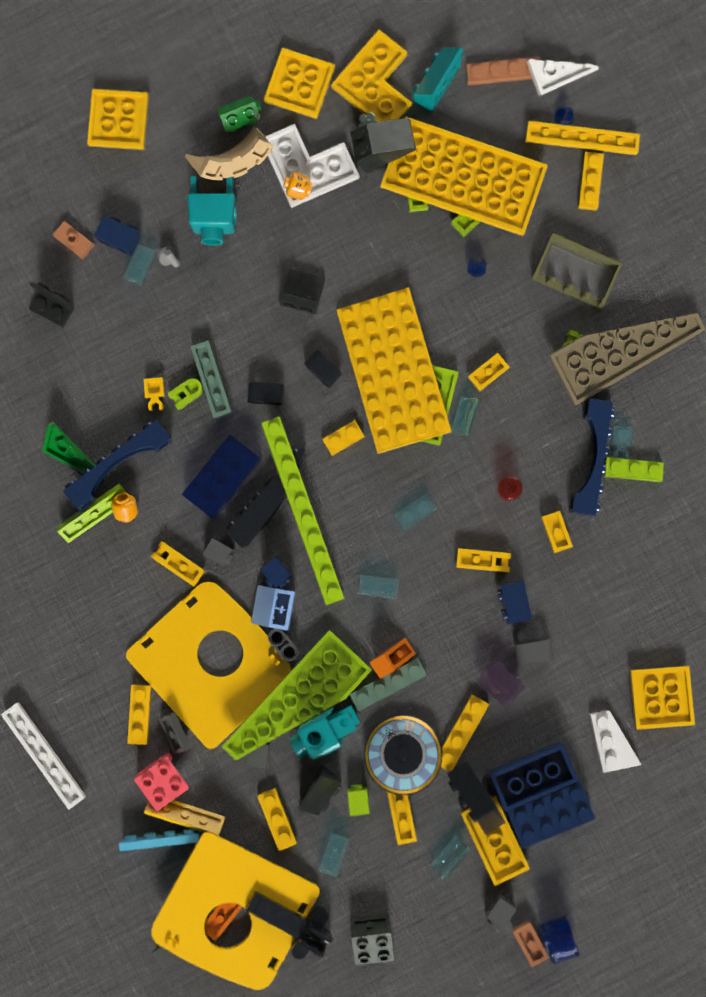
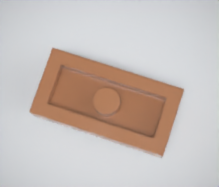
(530, 943)

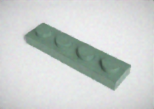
(211, 379)
(388, 684)

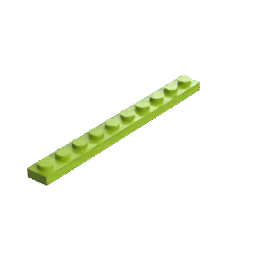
(302, 510)

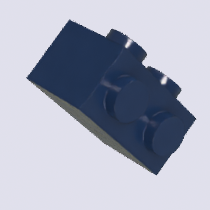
(117, 235)
(276, 574)
(514, 602)

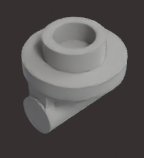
(167, 257)

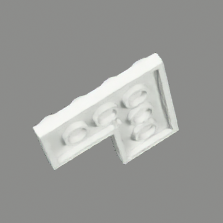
(326, 169)

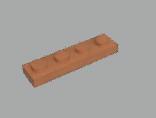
(498, 71)

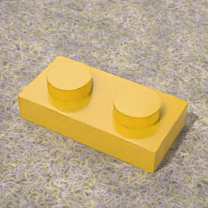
(488, 372)
(343, 438)
(556, 532)

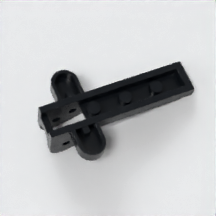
(293, 924)

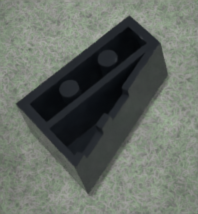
(475, 797)

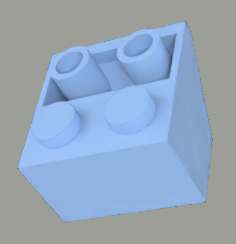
(273, 607)

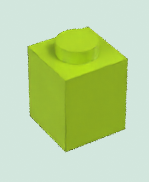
(358, 800)

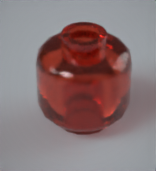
(515, 486)

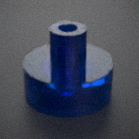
(564, 115)
(477, 267)

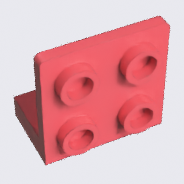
(161, 781)

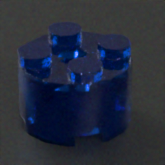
(559, 939)

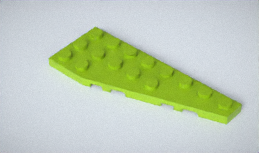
(313, 686)

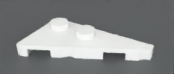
(551, 75)

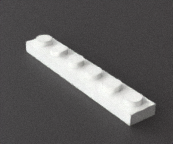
(43, 755)

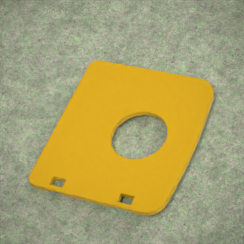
(205, 702)
(230, 874)

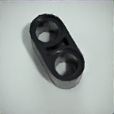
(323, 368)
(265, 393)

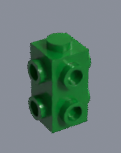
(239, 114)

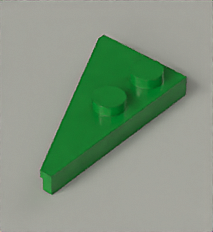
(64, 450)

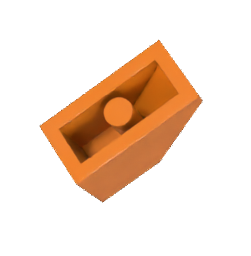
(392, 658)

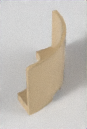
(235, 162)

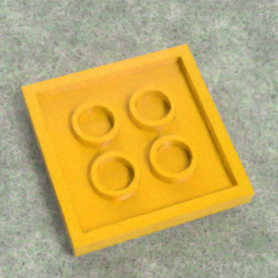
(299, 83)
(118, 119)
(662, 697)

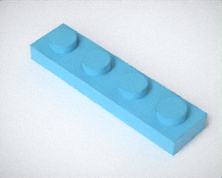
(152, 840)

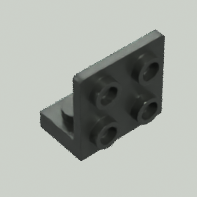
(302, 291)
(50, 305)
(371, 939)

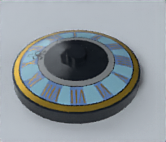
(403, 755)

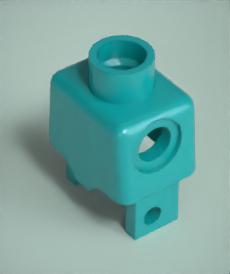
(212, 213)
(331, 728)

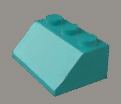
(437, 78)

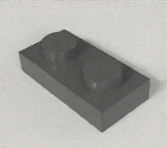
(174, 733)

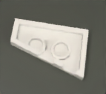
(611, 744)

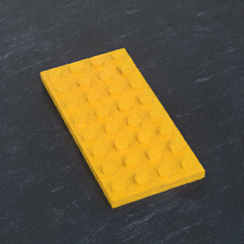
(467, 178)
(393, 371)

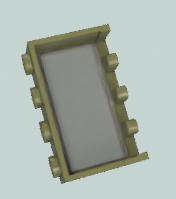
(577, 270)

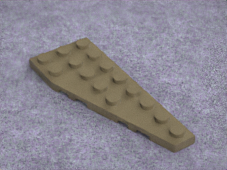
(608, 356)

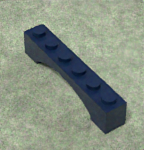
(598, 416)
(149, 439)

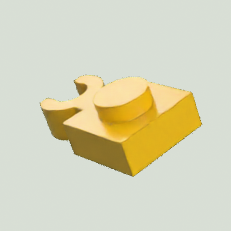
(155, 390)

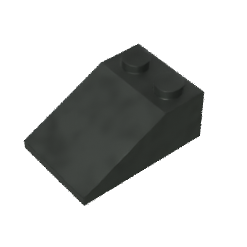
(382, 143)
(319, 792)

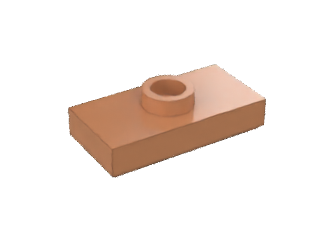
(73, 240)

